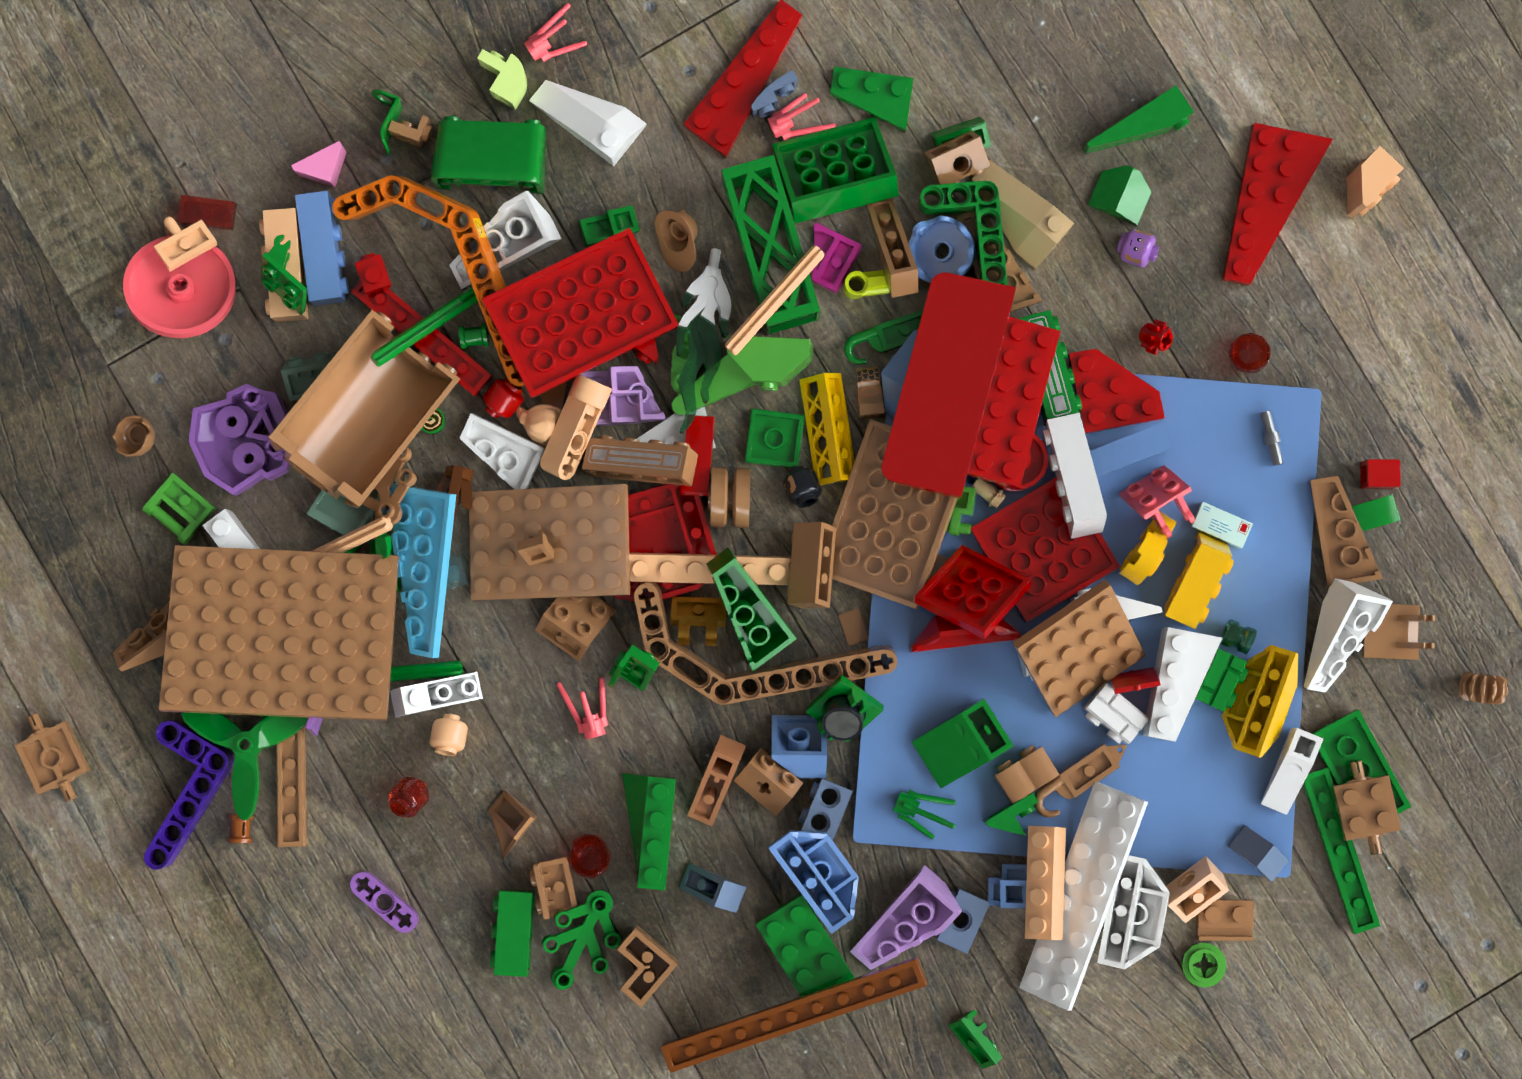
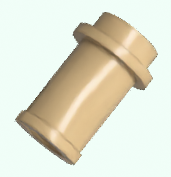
(989, 492)

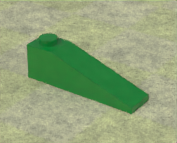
(1153, 119)

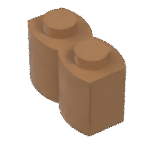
(1025, 774)

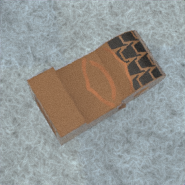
(869, 393)

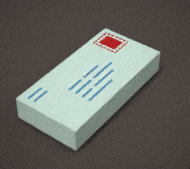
(1221, 525)

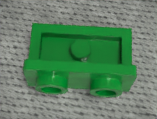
(634, 667)

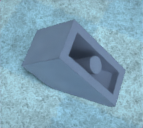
(712, 888)

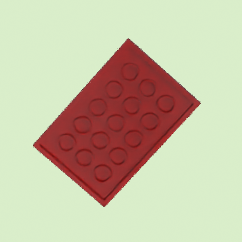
(580, 312)

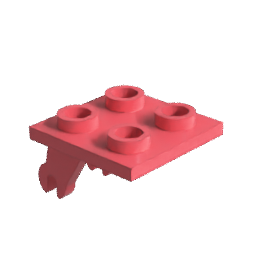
(1156, 491)

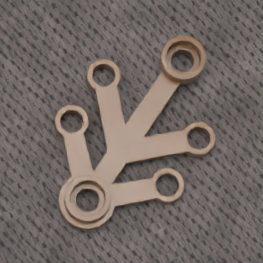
(383, 488)

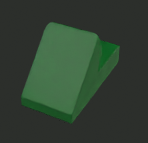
(1005, 817)

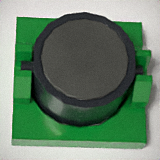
(844, 710)

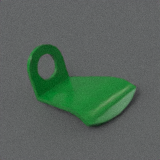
(393, 114)

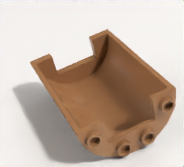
(361, 414)

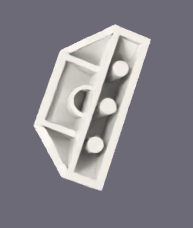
(1135, 916)

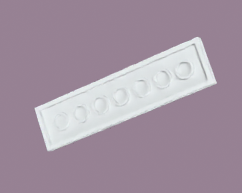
(1089, 886)

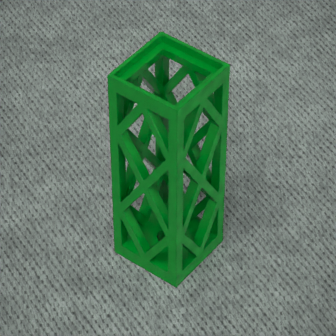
(746, 177)

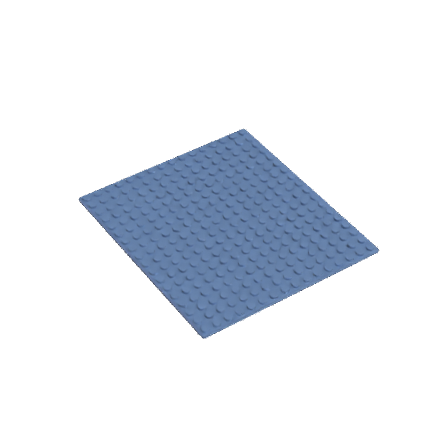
(1194, 787)

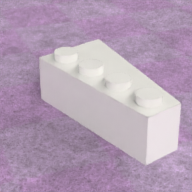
(1075, 475)
(1181, 667)

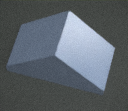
(1258, 853)

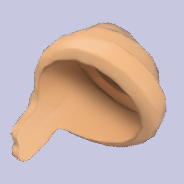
(539, 422)

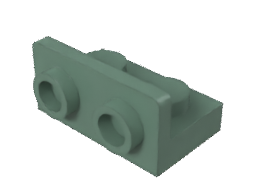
(301, 373)

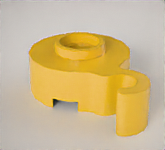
(1147, 554)

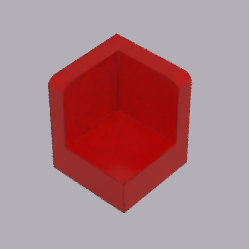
(1380, 474)

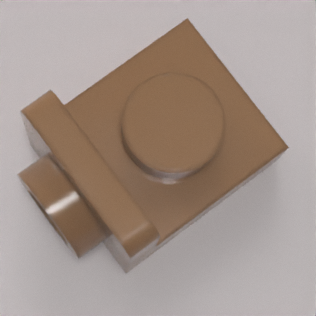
(407, 133)

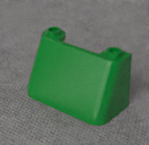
(489, 154)

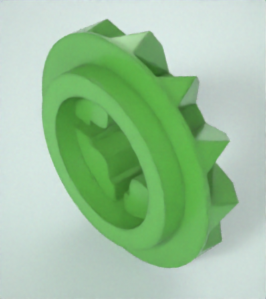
(1213, 973)

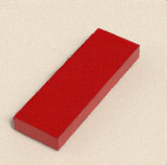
(700, 439)

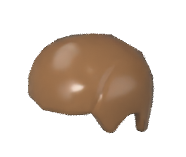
(134, 436)

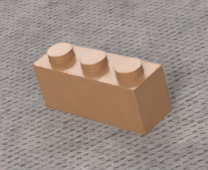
(811, 565)

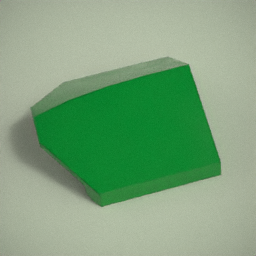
(1121, 194)

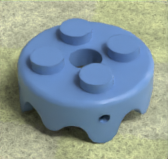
(937, 231)

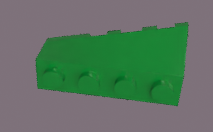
(650, 819)

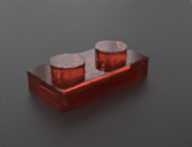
(212, 212)

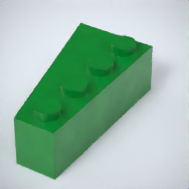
(752, 616)

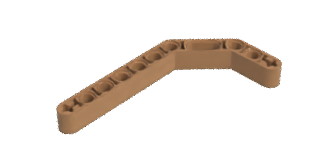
(760, 676)

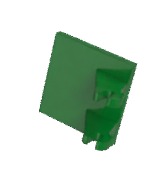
(279, 280)

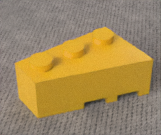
(1199, 581)

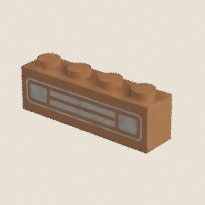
(640, 460)

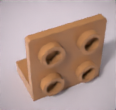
(574, 623)

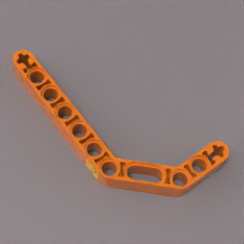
(462, 235)

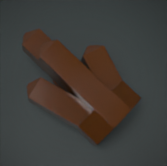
(458, 481)

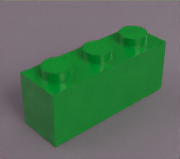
(512, 932)

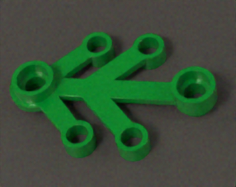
(582, 936)

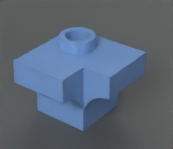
(1009, 889)

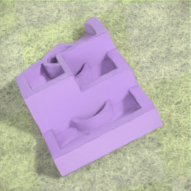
(630, 397)

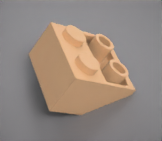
(1371, 181)

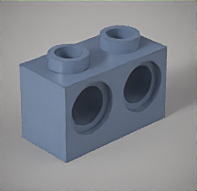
(832, 812)

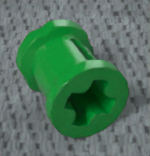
(473, 336)

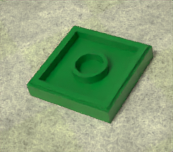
(774, 438)

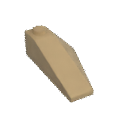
(1027, 218)

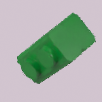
(1221, 680)

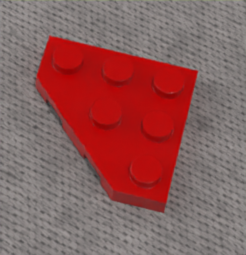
(1111, 393)

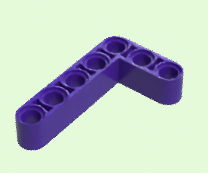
(190, 793)

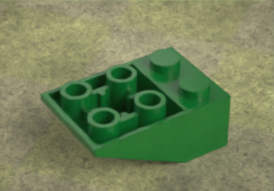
(962, 743)

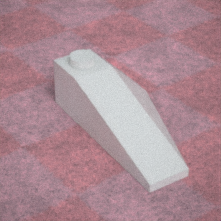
(514, 234)

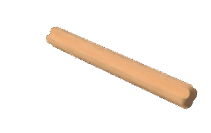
(774, 300)

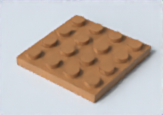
(1079, 648)

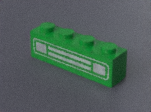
(1059, 394)

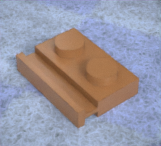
(1226, 921)

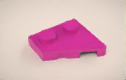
(837, 260)

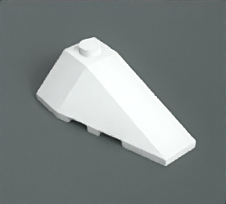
(595, 122)
(1343, 622)

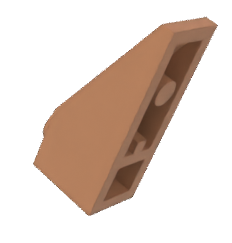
(716, 780)

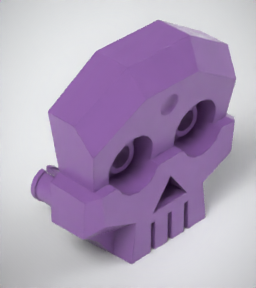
(224, 449)

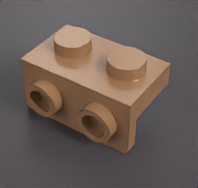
(554, 886)

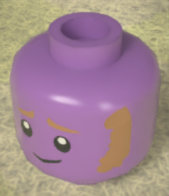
(1137, 248)

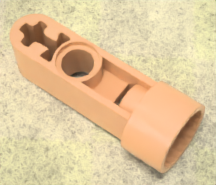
(574, 427)

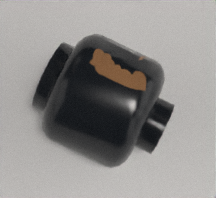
(802, 486)

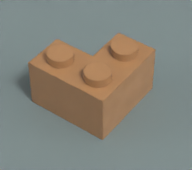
(652, 965)

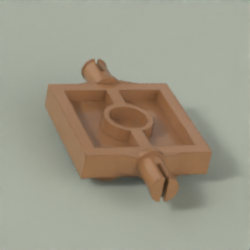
(52, 757)
(1366, 807)

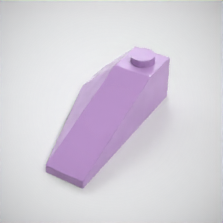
(915, 915)

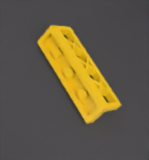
(833, 426)

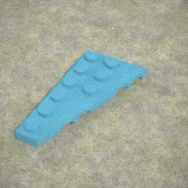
(423, 549)

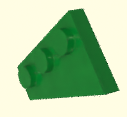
(875, 93)

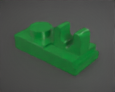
(977, 1044)

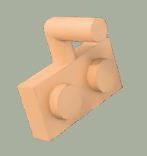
(183, 244)

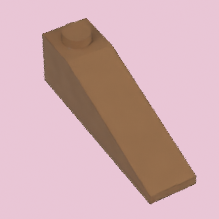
(893, 248)

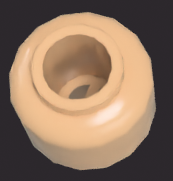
(448, 735)

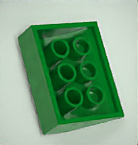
(835, 170)

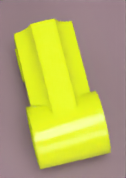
(872, 284)

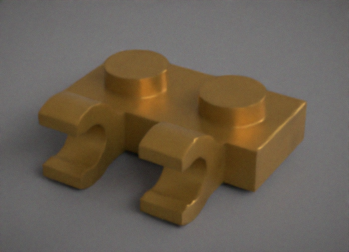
(697, 612)

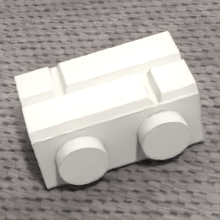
(1115, 714)

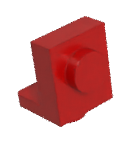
(373, 273)

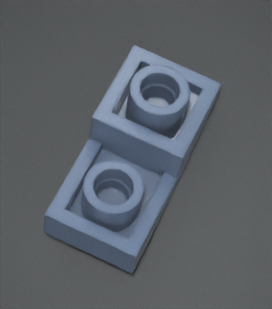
(767, 100)

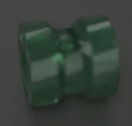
(1238, 636)

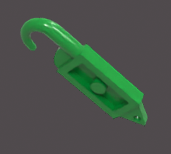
(884, 336)

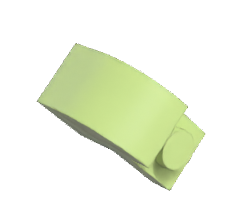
(511, 78)

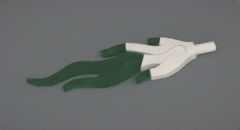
(702, 335)

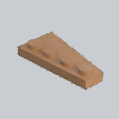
(1025, 294)
(1340, 535)

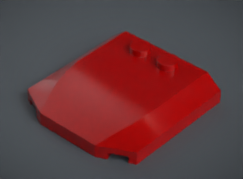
(667, 524)

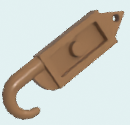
(1081, 775)

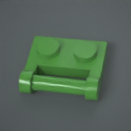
(184, 501)

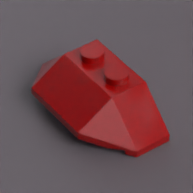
(943, 634)

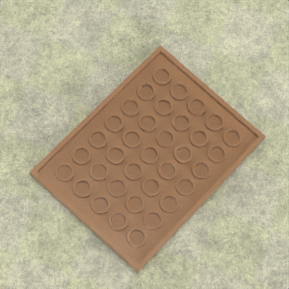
(279, 633)

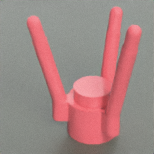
(538, 43)
(781, 120)
(592, 725)

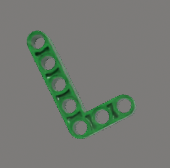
(980, 210)

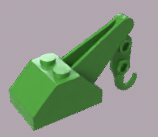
(761, 362)

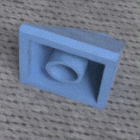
(799, 745)

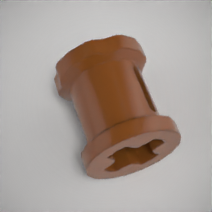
(239, 830)

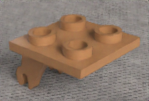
(1397, 634)

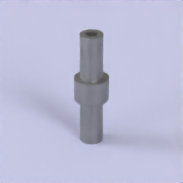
(1271, 438)

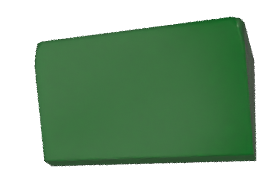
(977, 125)

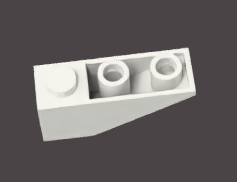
(436, 694)
(1291, 769)

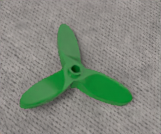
(246, 772)

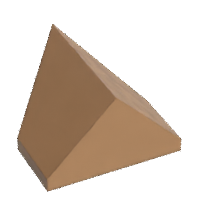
(510, 820)

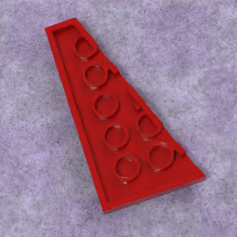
(1272, 181)

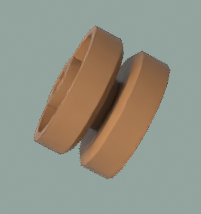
(728, 497)

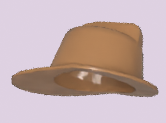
(676, 238)

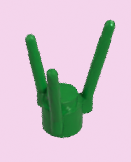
(908, 806)

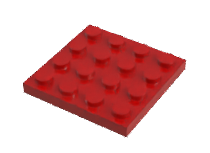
(1036, 543)

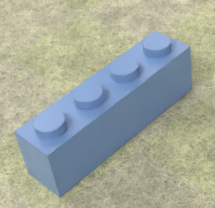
(321, 249)

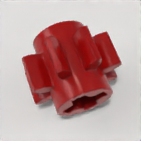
(1155, 337)

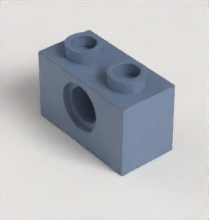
(962, 936)

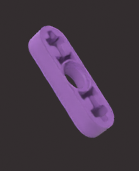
(373, 883)

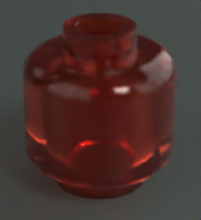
(408, 797)

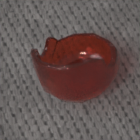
(1249, 353)
(589, 856)

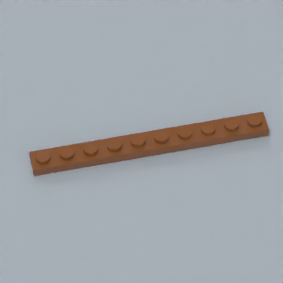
(794, 1014)

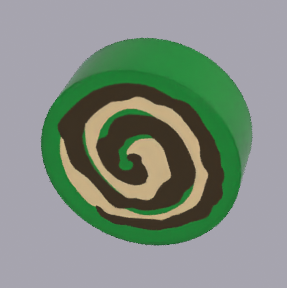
(435, 423)

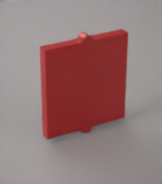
(1135, 680)

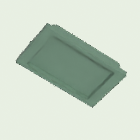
(338, 515)

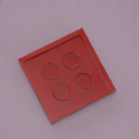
(972, 591)

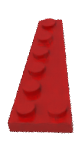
(729, 101)

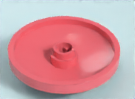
(183, 300)

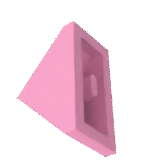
(323, 165)

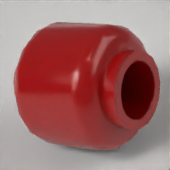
(503, 398)

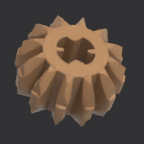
(1483, 688)

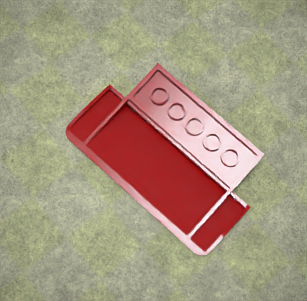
(969, 390)

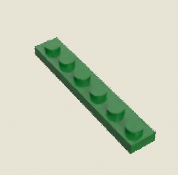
(1340, 853)

